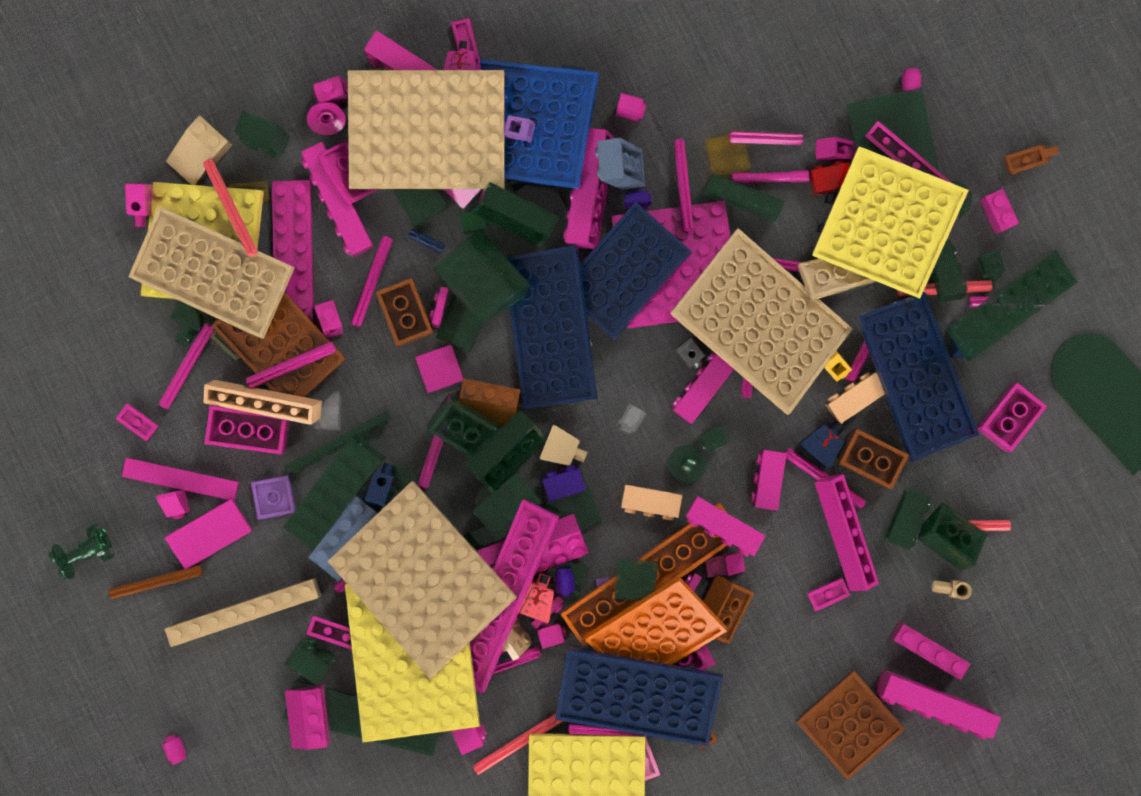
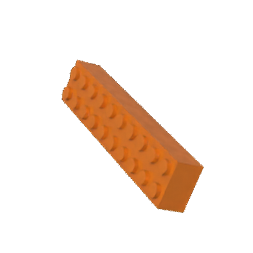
(675, 558)

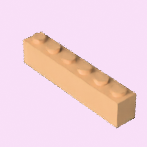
(262, 402)

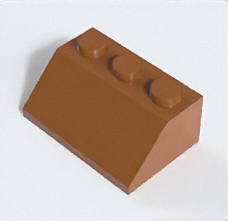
(491, 400)
(728, 603)

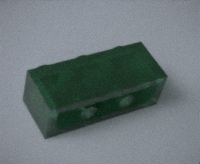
(947, 275)
(908, 518)

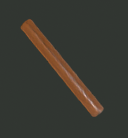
(154, 582)

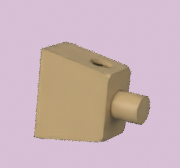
(562, 448)

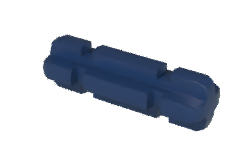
(426, 241)

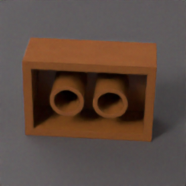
(405, 312)
(872, 459)

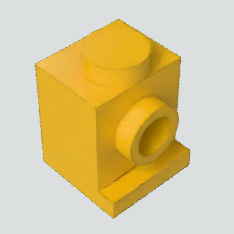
(840, 370)

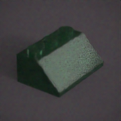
(459, 326)
(952, 537)

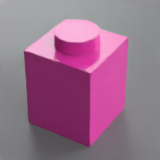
(552, 634)

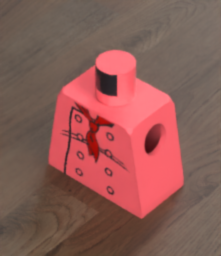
(538, 600)

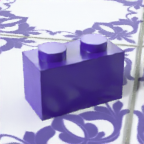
(563, 483)

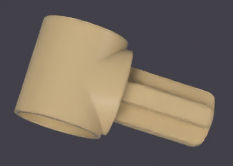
(951, 588)

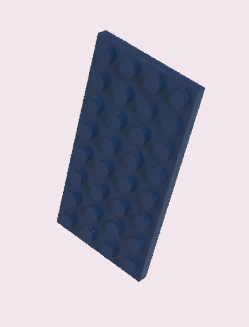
(552, 330)
(917, 376)
(638, 696)

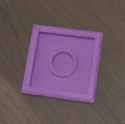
(273, 497)

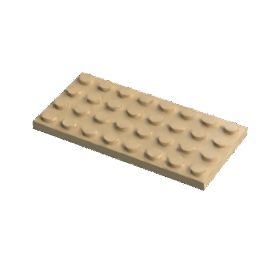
(211, 272)

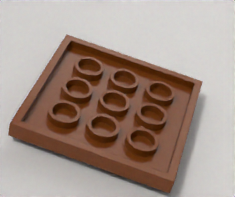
(850, 725)

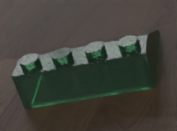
(482, 277)

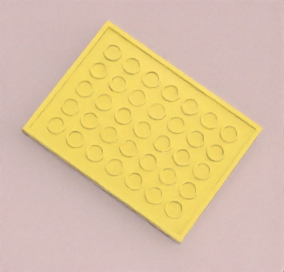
(394, 691)

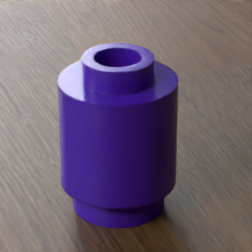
(640, 197)
(564, 582)

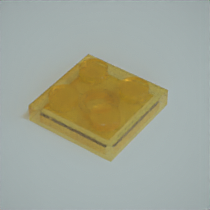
(727, 156)

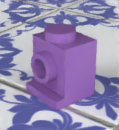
(526, 130)

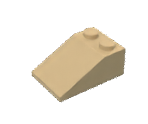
(196, 146)

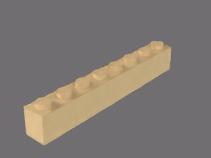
(243, 612)

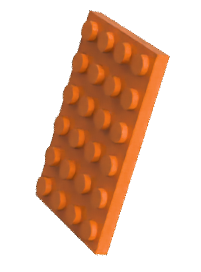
(659, 626)

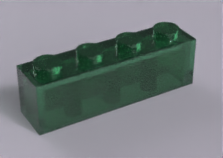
(744, 197)

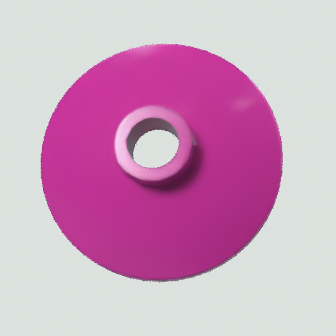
(326, 124)

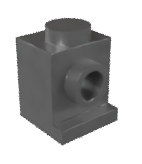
(683, 352)

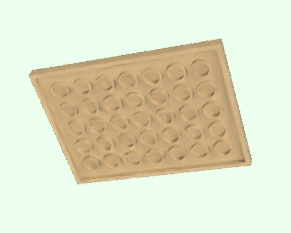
(426, 129)
(761, 321)
(422, 579)

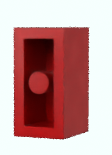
(828, 178)

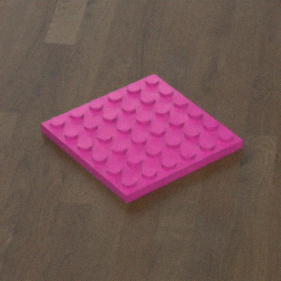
(705, 240)

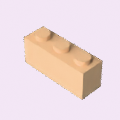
(855, 397)
(651, 502)

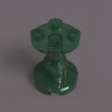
(96, 544)

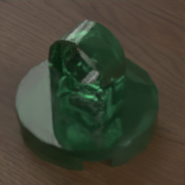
(687, 464)

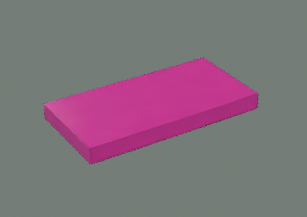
(208, 533)

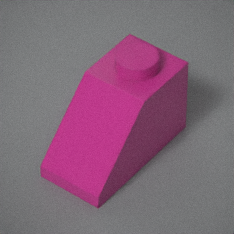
(835, 149)
(174, 504)

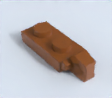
(1029, 158)

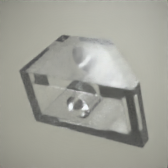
(330, 413)

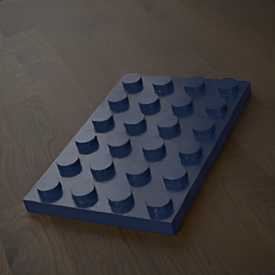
(629, 269)

